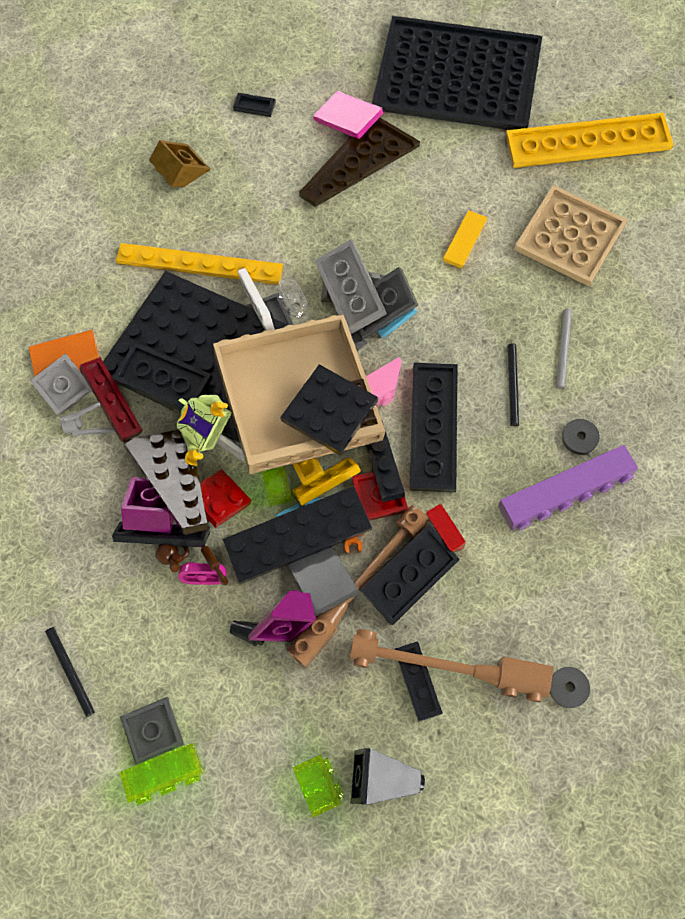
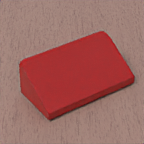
(446, 528)

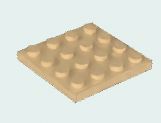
(570, 235)

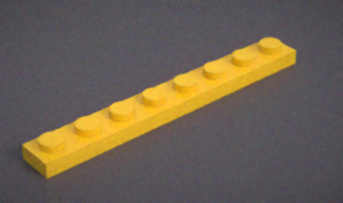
(198, 263)

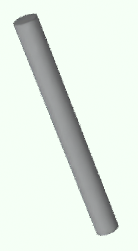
(564, 347)

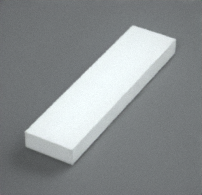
(256, 300)

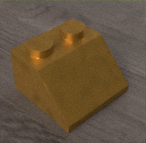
(177, 163)

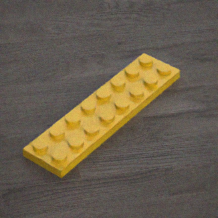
(588, 140)

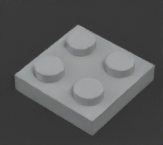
(61, 384)

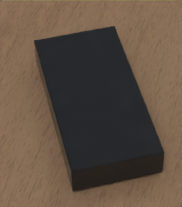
(254, 104)

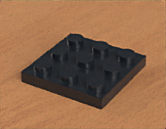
(329, 409)

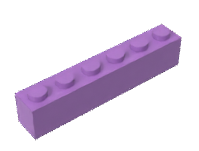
(568, 487)

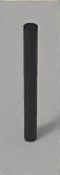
(513, 384)
(70, 672)

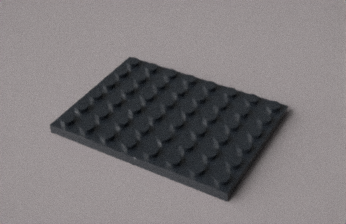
(458, 73)
(184, 324)

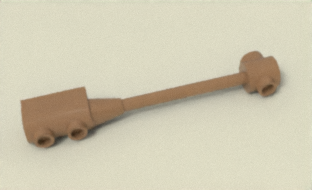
(321, 631)
(510, 674)

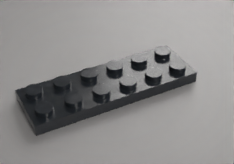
(434, 427)
(297, 534)

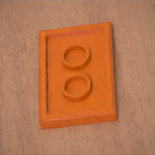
(79, 348)

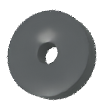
(583, 427)
(577, 679)

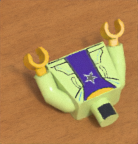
(201, 424)

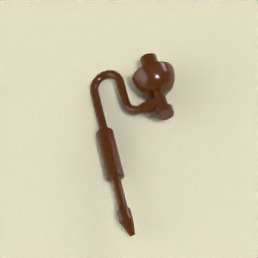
(170, 556)

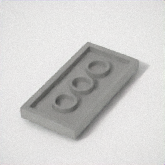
(350, 286)

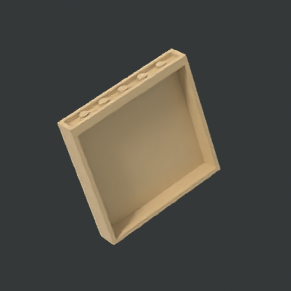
(266, 374)

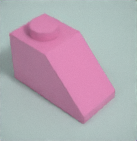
(384, 382)

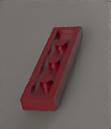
(110, 399)

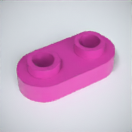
(199, 574)

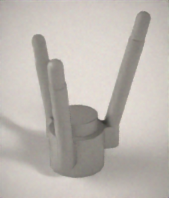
(72, 423)

